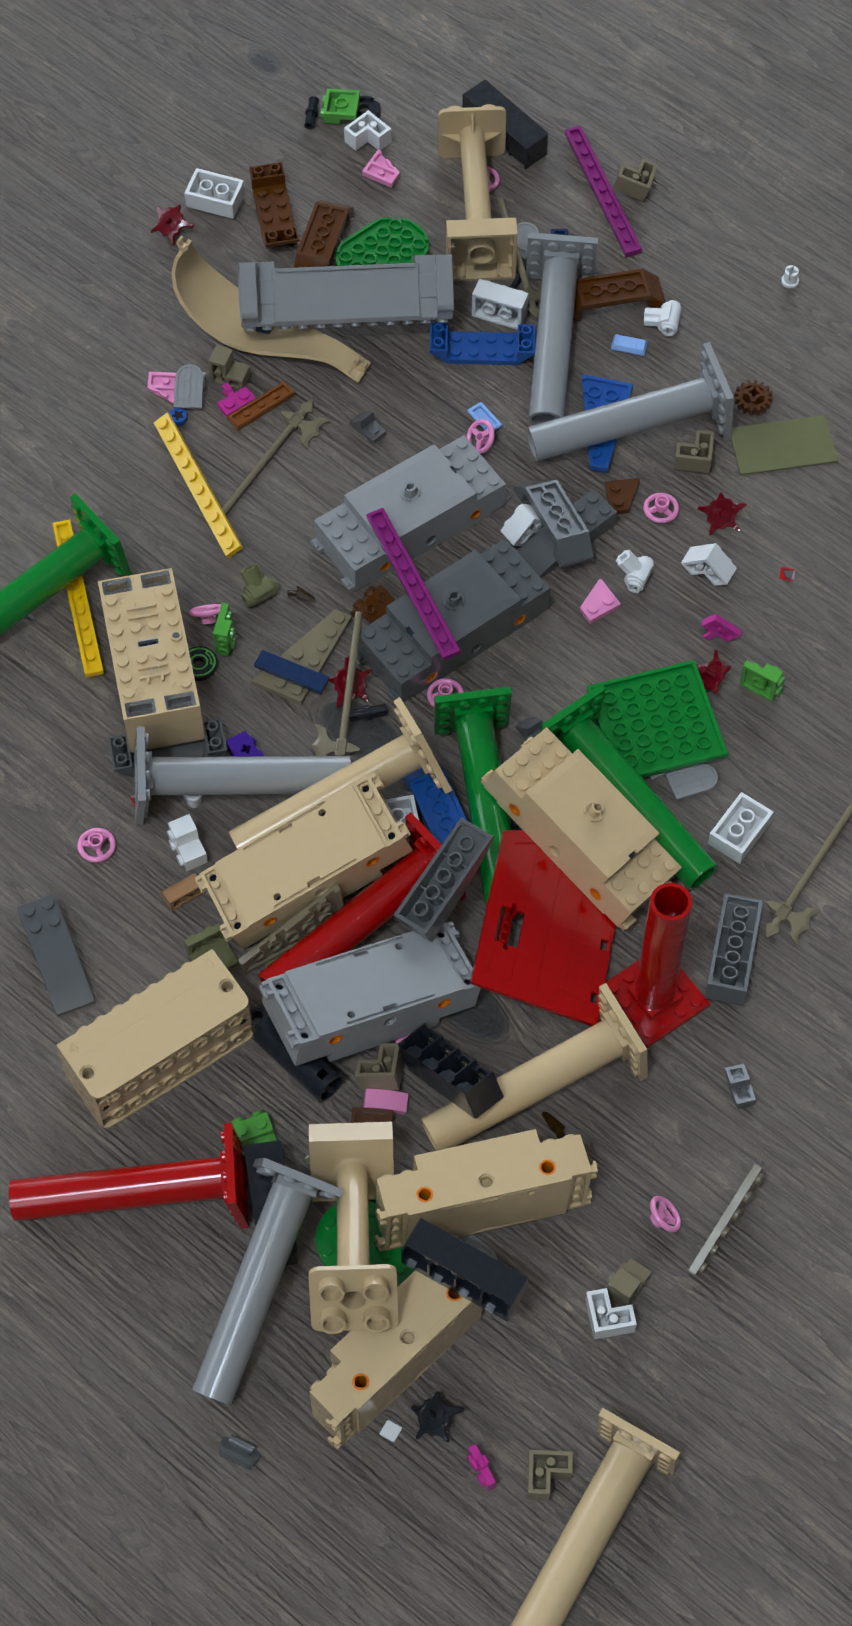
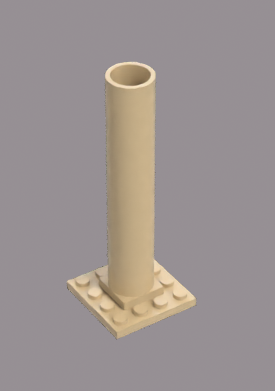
(390, 762)
(547, 1074)
(594, 1519)

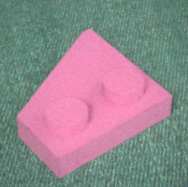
(381, 170)
(162, 385)
(599, 603)

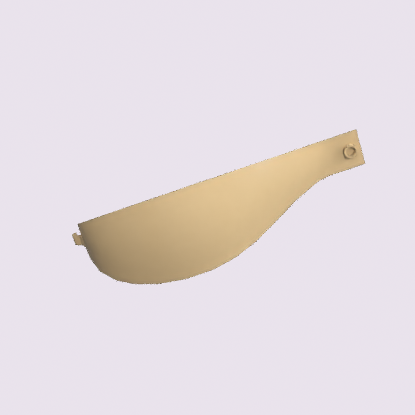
(215, 307)

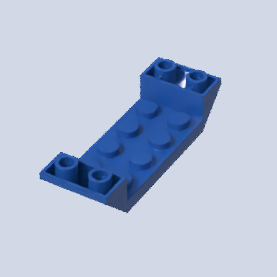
(482, 347)
(438, 809)

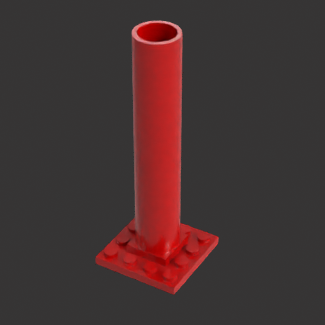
(365, 911)
(655, 988)
(138, 1186)

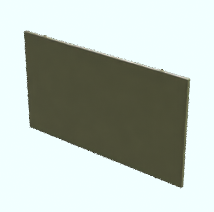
(783, 445)

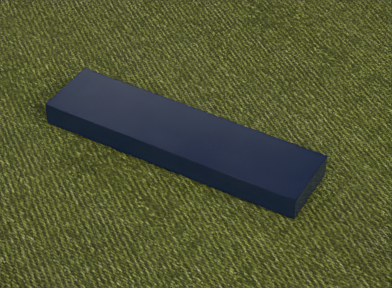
(291, 672)

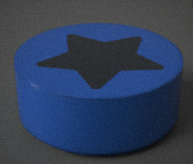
(179, 416)

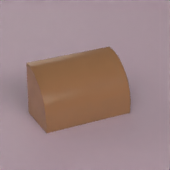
(181, 892)

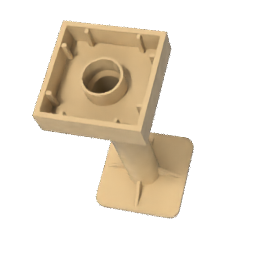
(478, 245)
(353, 1291)

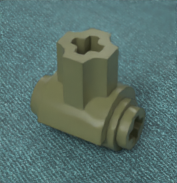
(257, 586)

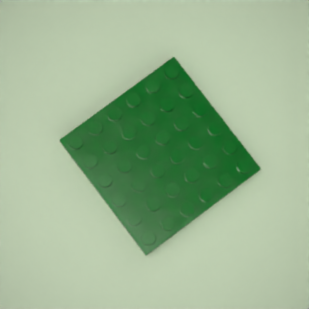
(661, 719)

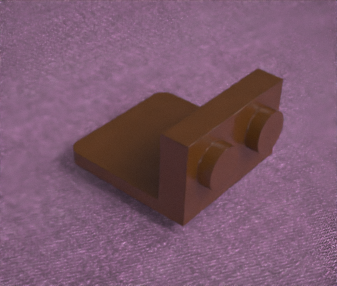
(373, 603)

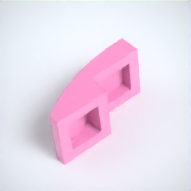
(386, 1099)

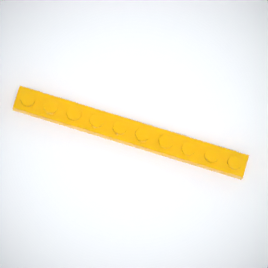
(198, 485)
(80, 611)

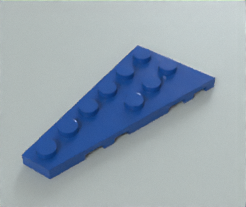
(598, 393)

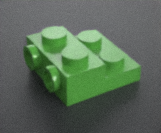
(340, 105)
(224, 631)
(762, 681)
(254, 1129)

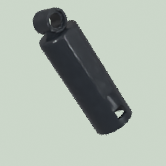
(311, 1075)

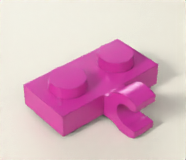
(234, 400)
(720, 627)
(480, 1464)

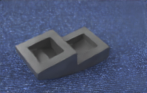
(740, 1086)

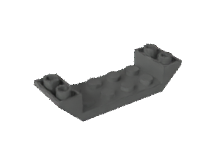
(559, 519)
(211, 746)

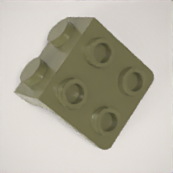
(210, 939)

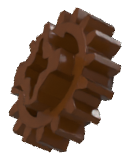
(745, 393)

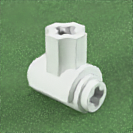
(664, 318)
(636, 569)

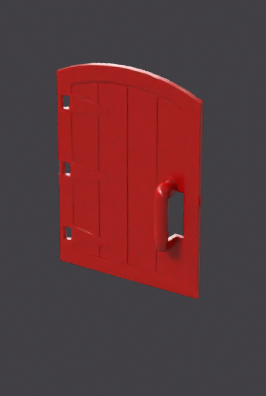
(559, 937)

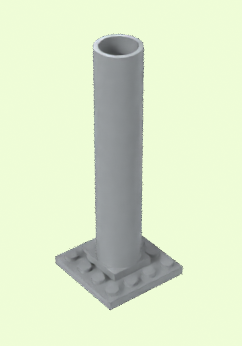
(559, 263)
(640, 413)
(224, 774)
(258, 1277)

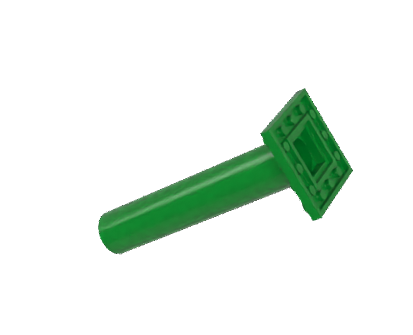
(62, 566)
(474, 719)
(578, 729)

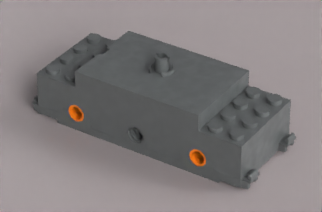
(481, 603)

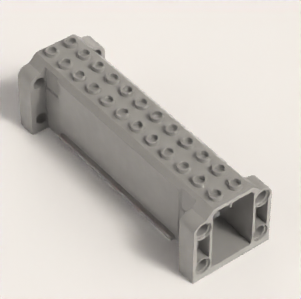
(346, 294)

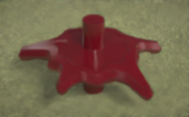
(171, 222)
(722, 513)
(713, 673)
(358, 686)

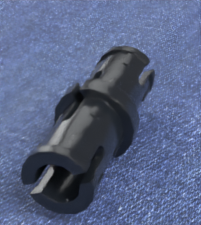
(311, 112)
(367, 712)

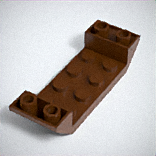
(273, 204)
(322, 234)
(617, 289)

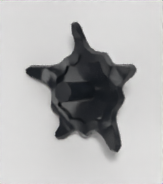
(435, 1416)

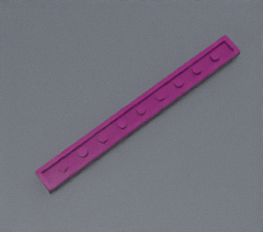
(603, 191)
(413, 584)

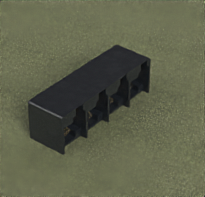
(523, 136)
(450, 1071)
(260, 1184)
(464, 1269)

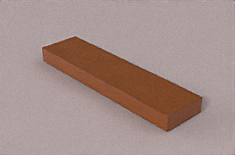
(260, 406)

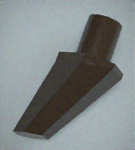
(301, 594)
(554, 1125)

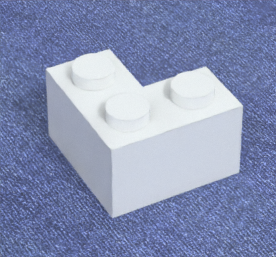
(367, 129)
(522, 525)
(710, 561)
(185, 841)
(607, 1320)

